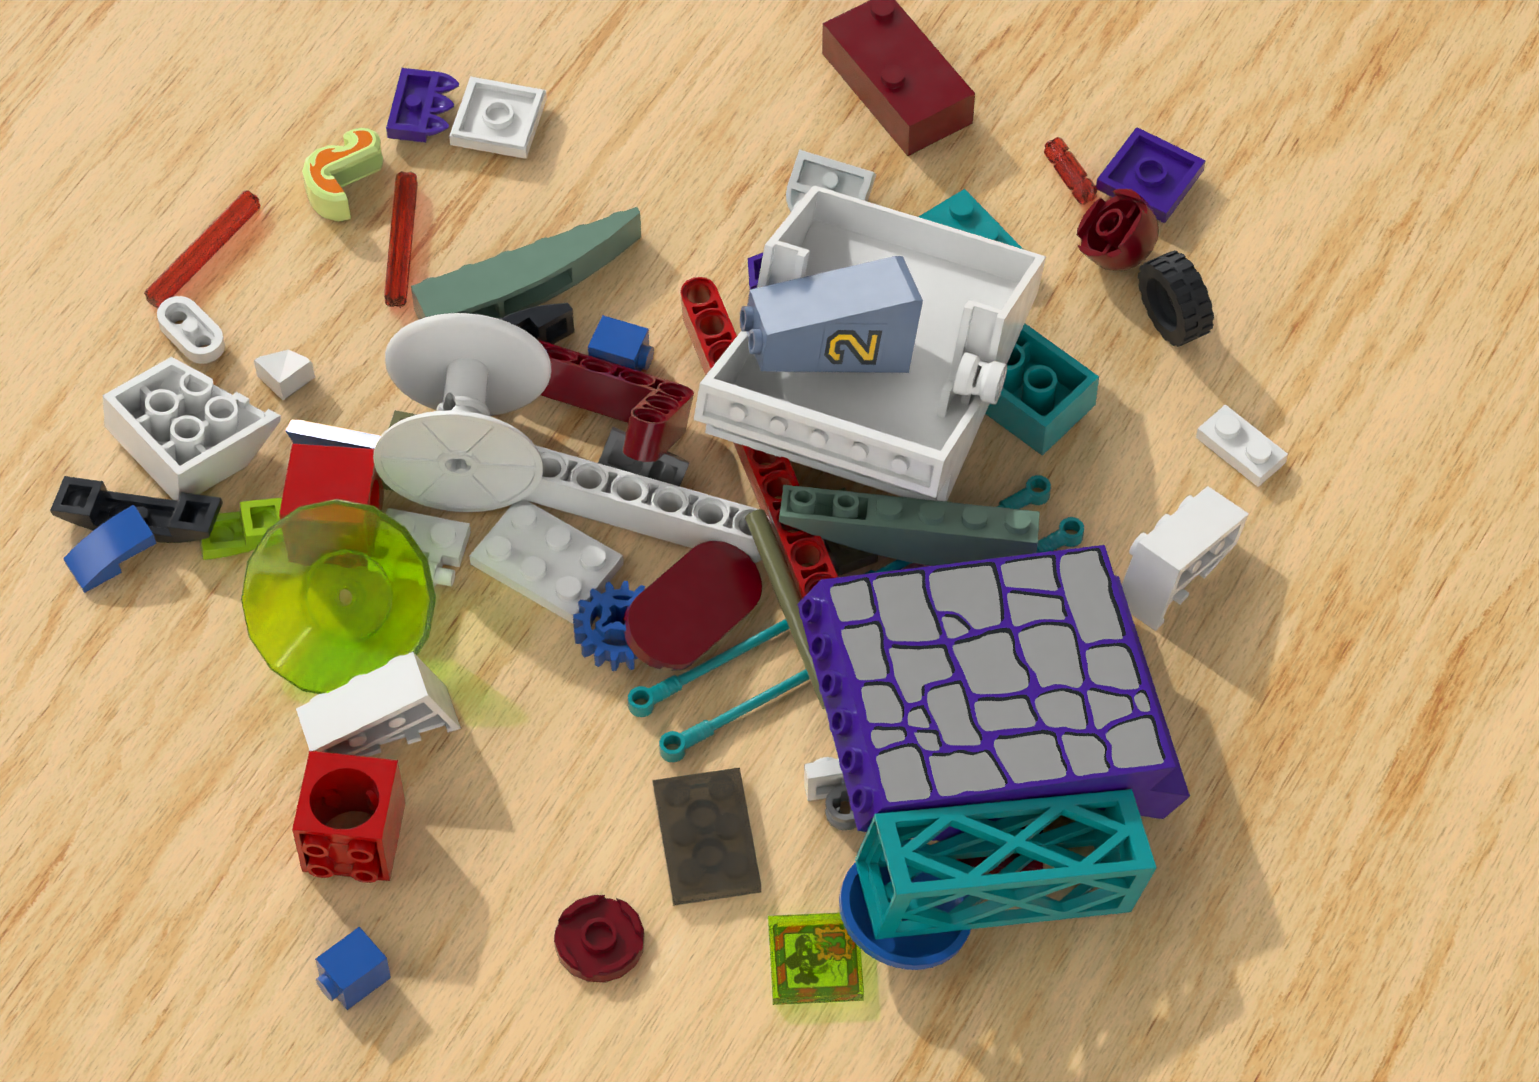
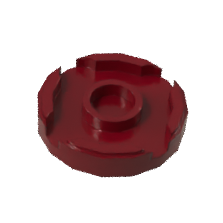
(599, 938)

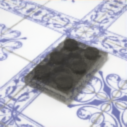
(706, 836)

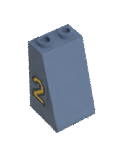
(836, 320)

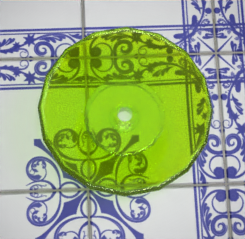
(296, 588)

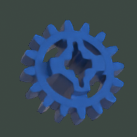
(608, 637)

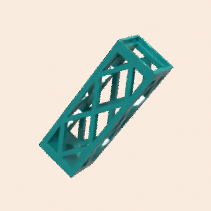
(1117, 866)

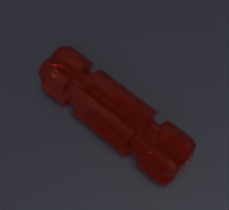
(1070, 170)

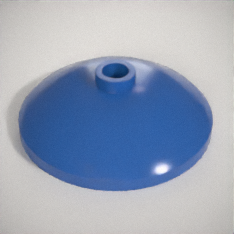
(903, 952)

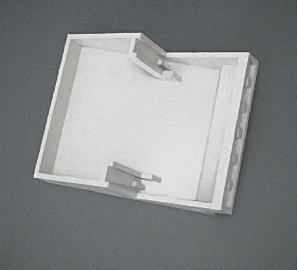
(873, 427)

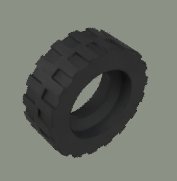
(1175, 298)

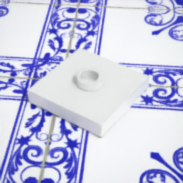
(498, 117)

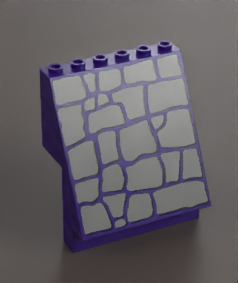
(989, 686)

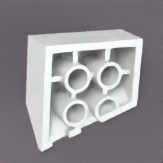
(185, 427)

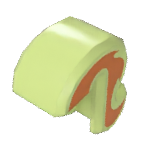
(338, 166)

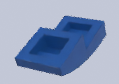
(101, 552)

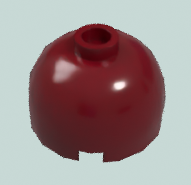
(1118, 231)

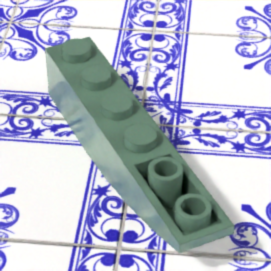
(530, 273)
(911, 527)

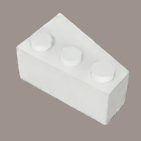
(1178, 551)

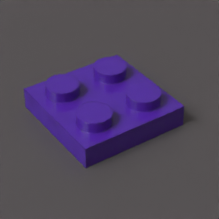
(1153, 170)

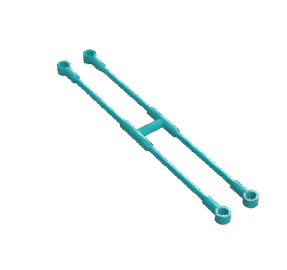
(706, 728)

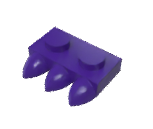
(418, 103)

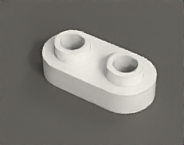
(193, 332)

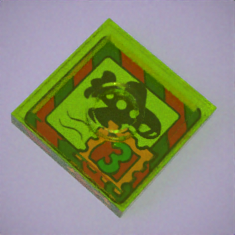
(813, 960)

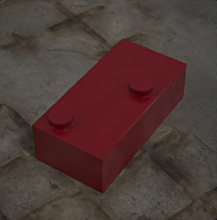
(898, 74)

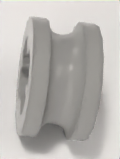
(832, 811)

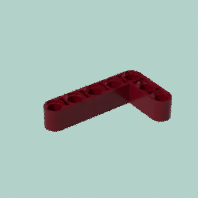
(650, 405)

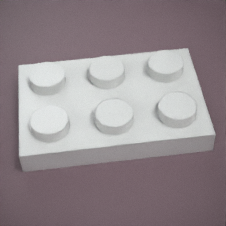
(545, 559)

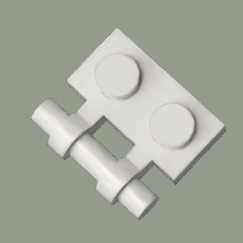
(439, 539)

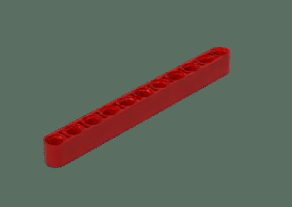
(711, 336)

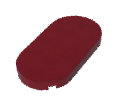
(692, 605)

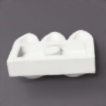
(827, 174)

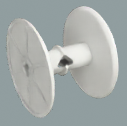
(467, 373)

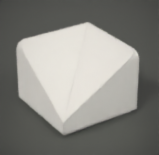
(284, 372)

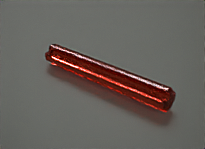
(400, 239)
(202, 248)

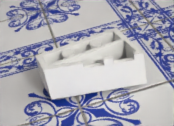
(378, 709)

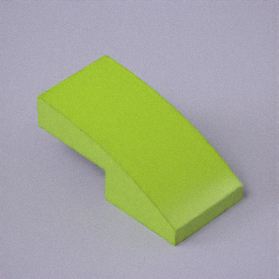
(241, 530)

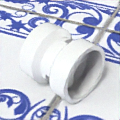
(984, 383)

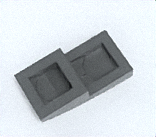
(667, 469)

